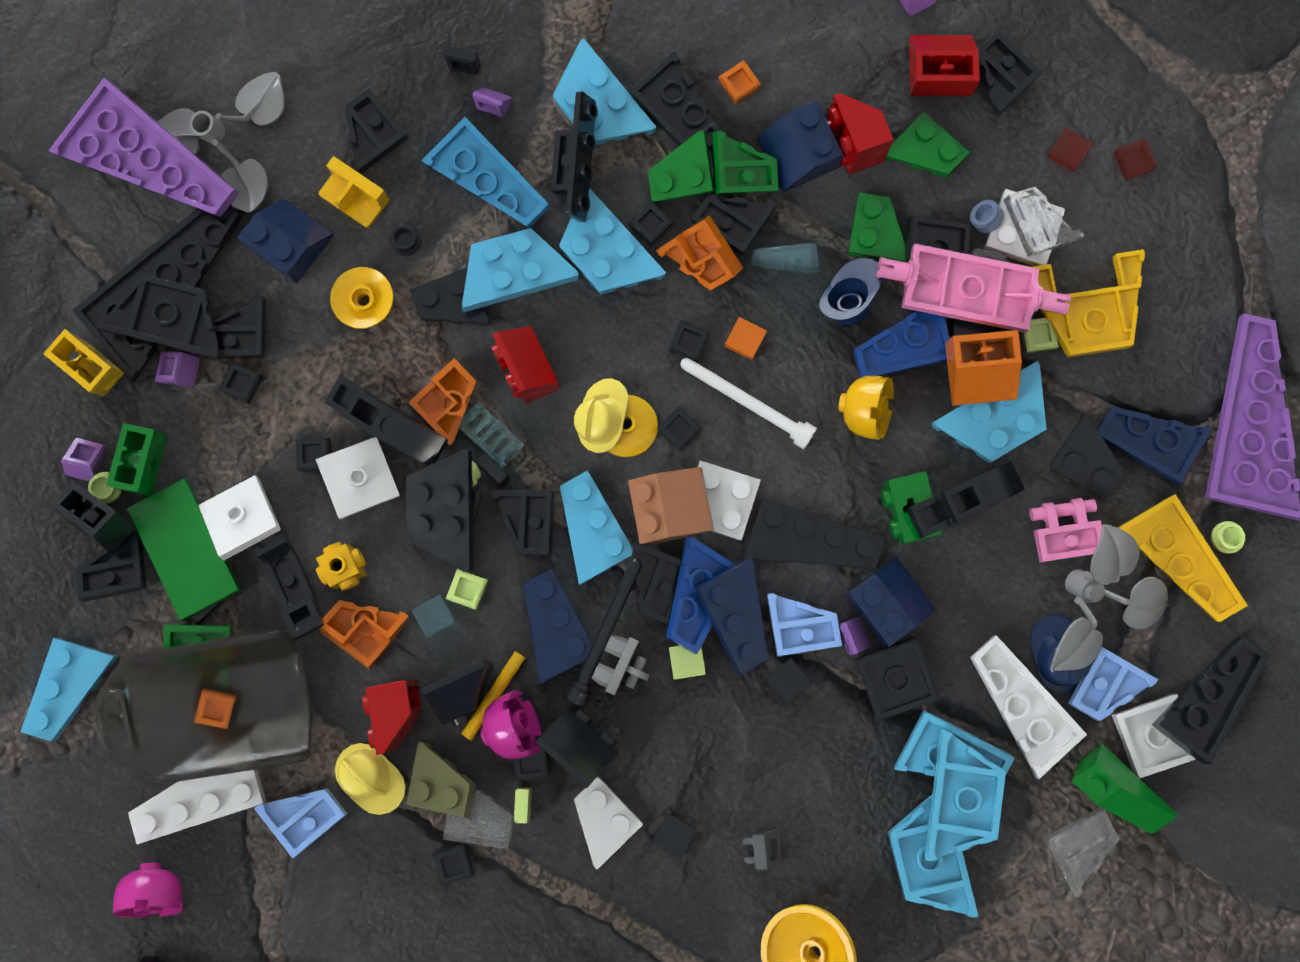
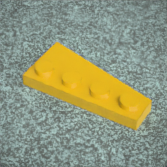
(1181, 552)

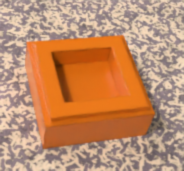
(739, 82)
(745, 338)
(214, 708)

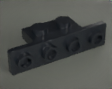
(573, 158)

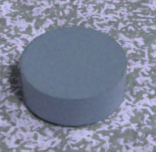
(986, 216)

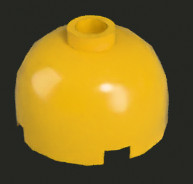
(867, 406)

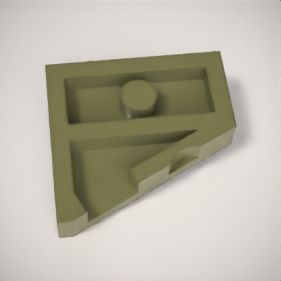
(439, 785)

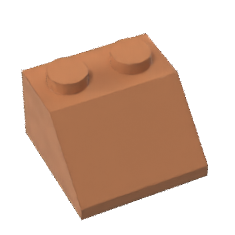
(670, 505)

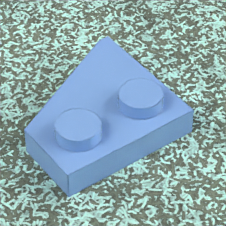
(801, 627)
(1108, 685)
(301, 818)

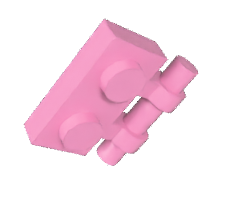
(1066, 541)

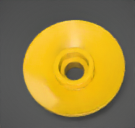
(351, 288)
(641, 433)

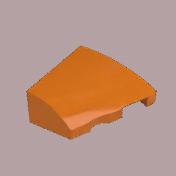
(703, 254)
(445, 399)
(362, 630)

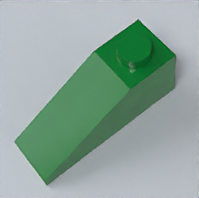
(1120, 791)

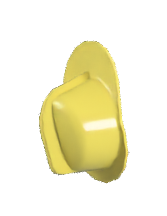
(602, 415)
(369, 779)

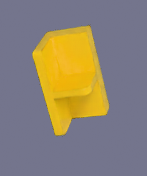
(353, 193)

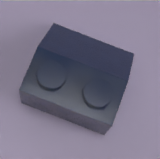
(802, 146)
(285, 238)
(890, 603)

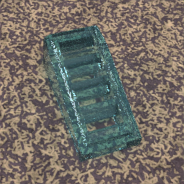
(795, 258)
(507, 452)

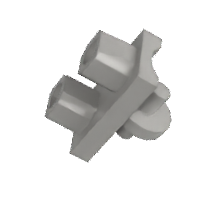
(612, 678)

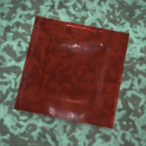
(1069, 149)
(1135, 159)

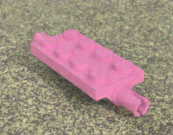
(971, 288)

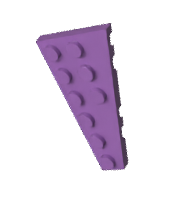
(131, 145)
(1254, 434)

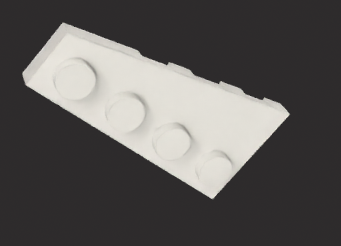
(1029, 710)
(195, 803)

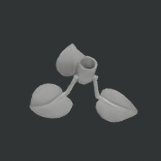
(258, 100)
(1113, 557)

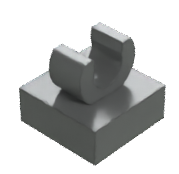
(766, 850)

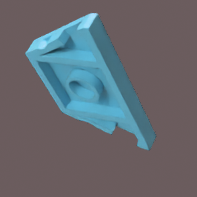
(617, 110)
(607, 251)
(512, 268)
(999, 426)
(964, 799)
(933, 883)

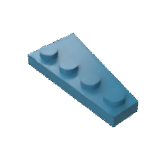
(479, 168)

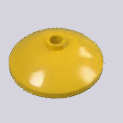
(798, 929)

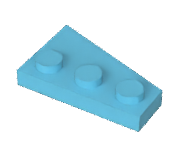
(592, 529)
(63, 685)
(922, 746)

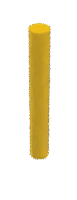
(495, 691)

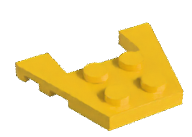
(1101, 317)

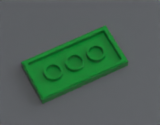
(183, 550)

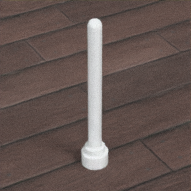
(800, 432)

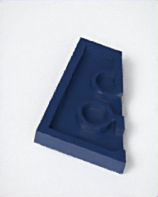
(1154, 442)
(735, 614)
(555, 627)

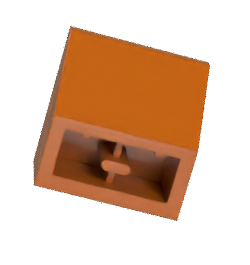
(984, 367)

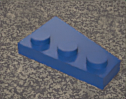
(905, 346)
(688, 618)

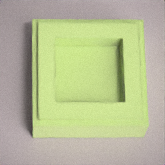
(1040, 336)
(467, 589)
(685, 663)
(522, 804)

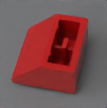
(943, 65)
(859, 132)
(528, 367)
(392, 713)

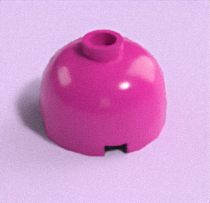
(511, 727)
(148, 893)

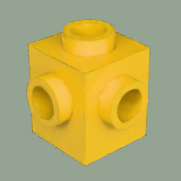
(351, 569)

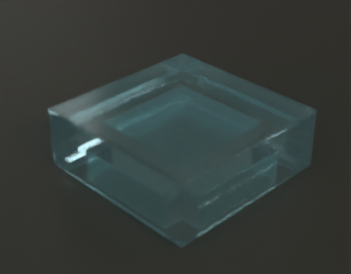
(433, 616)

